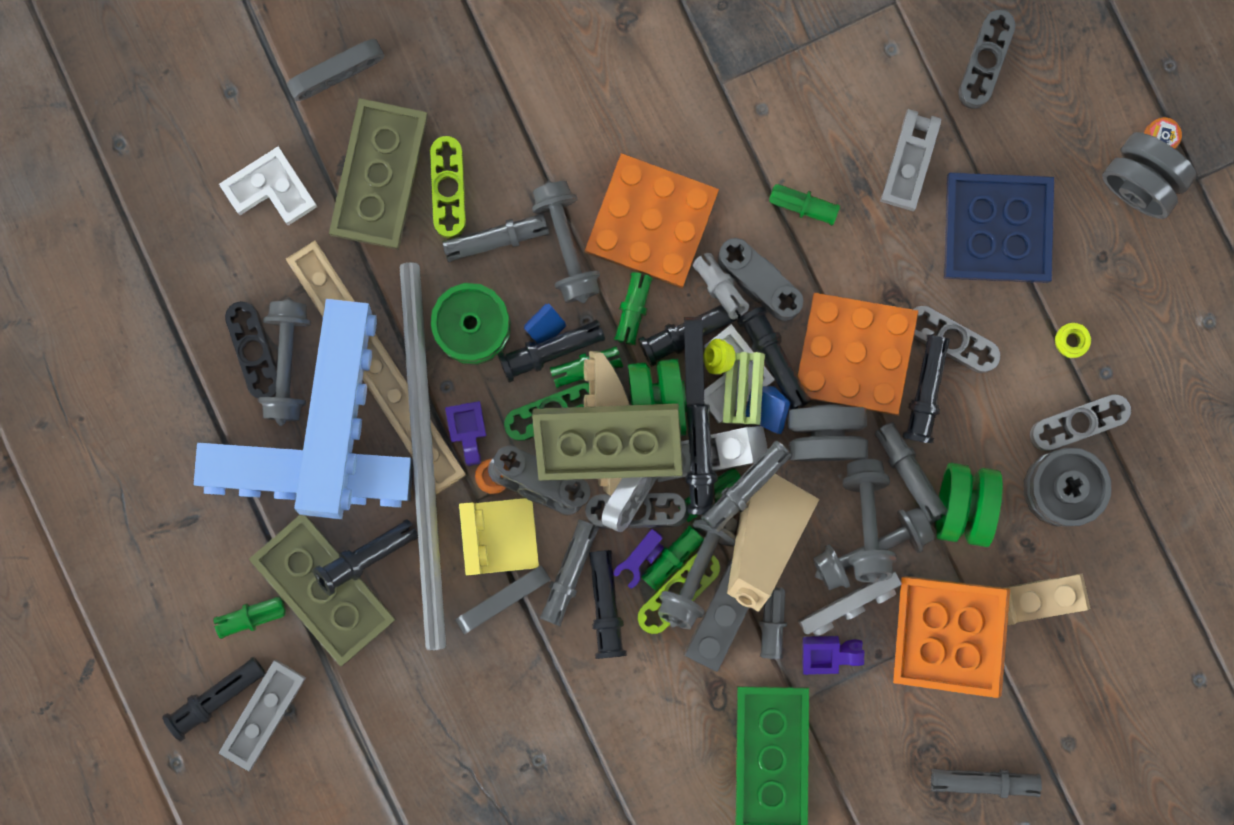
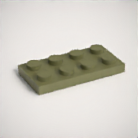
(378, 174)
(608, 442)
(339, 621)

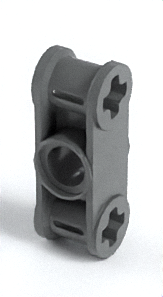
(760, 279)
(525, 481)

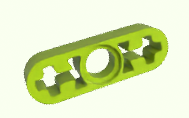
(437, 161)
(653, 605)

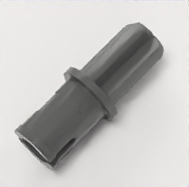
(773, 625)

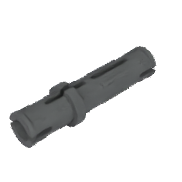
(496, 237)
(907, 466)
(742, 491)
(572, 565)
(977, 782)

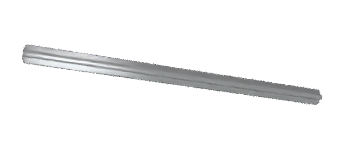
(422, 456)

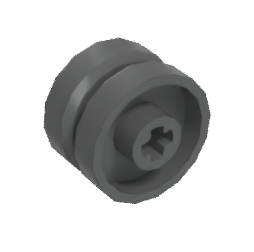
(1149, 175)
(827, 432)
(1087, 481)

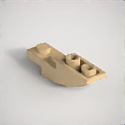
(604, 390)
(1047, 598)

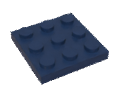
(999, 227)

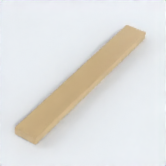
(384, 377)

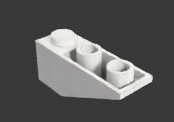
(729, 450)

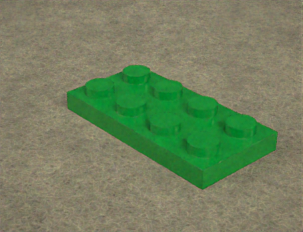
(772, 755)

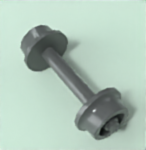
(553, 198)
(286, 315)
(866, 477)
(914, 528)
(680, 609)

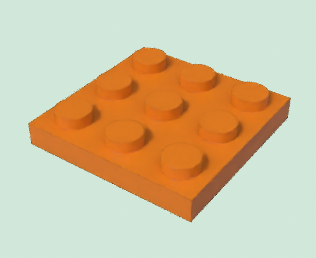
(651, 220)
(857, 353)
(951, 636)

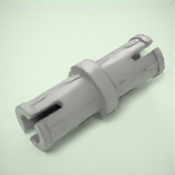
(721, 285)

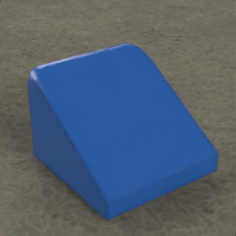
(544, 324)
(773, 409)

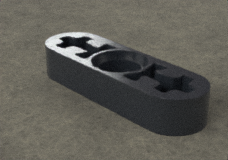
(237, 329)
(694, 360)

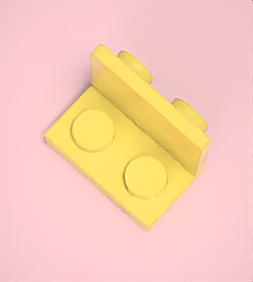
(498, 536)

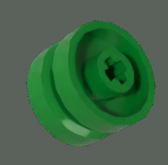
(459, 306)
(667, 390)
(971, 504)

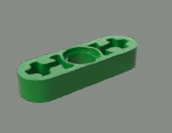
(525, 413)

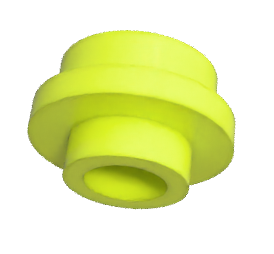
(1082, 335)
(718, 356)

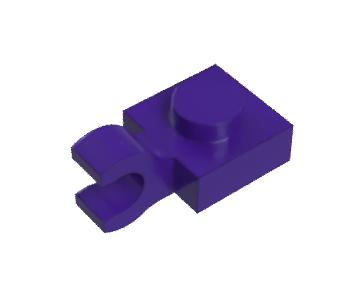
(466, 426)
(647, 549)
(825, 654)

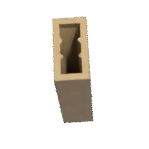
(767, 539)

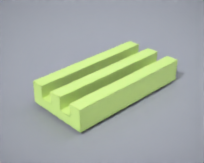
(756, 390)

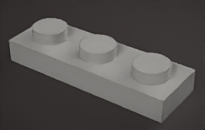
(849, 605)
(262, 715)

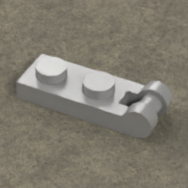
(910, 161)

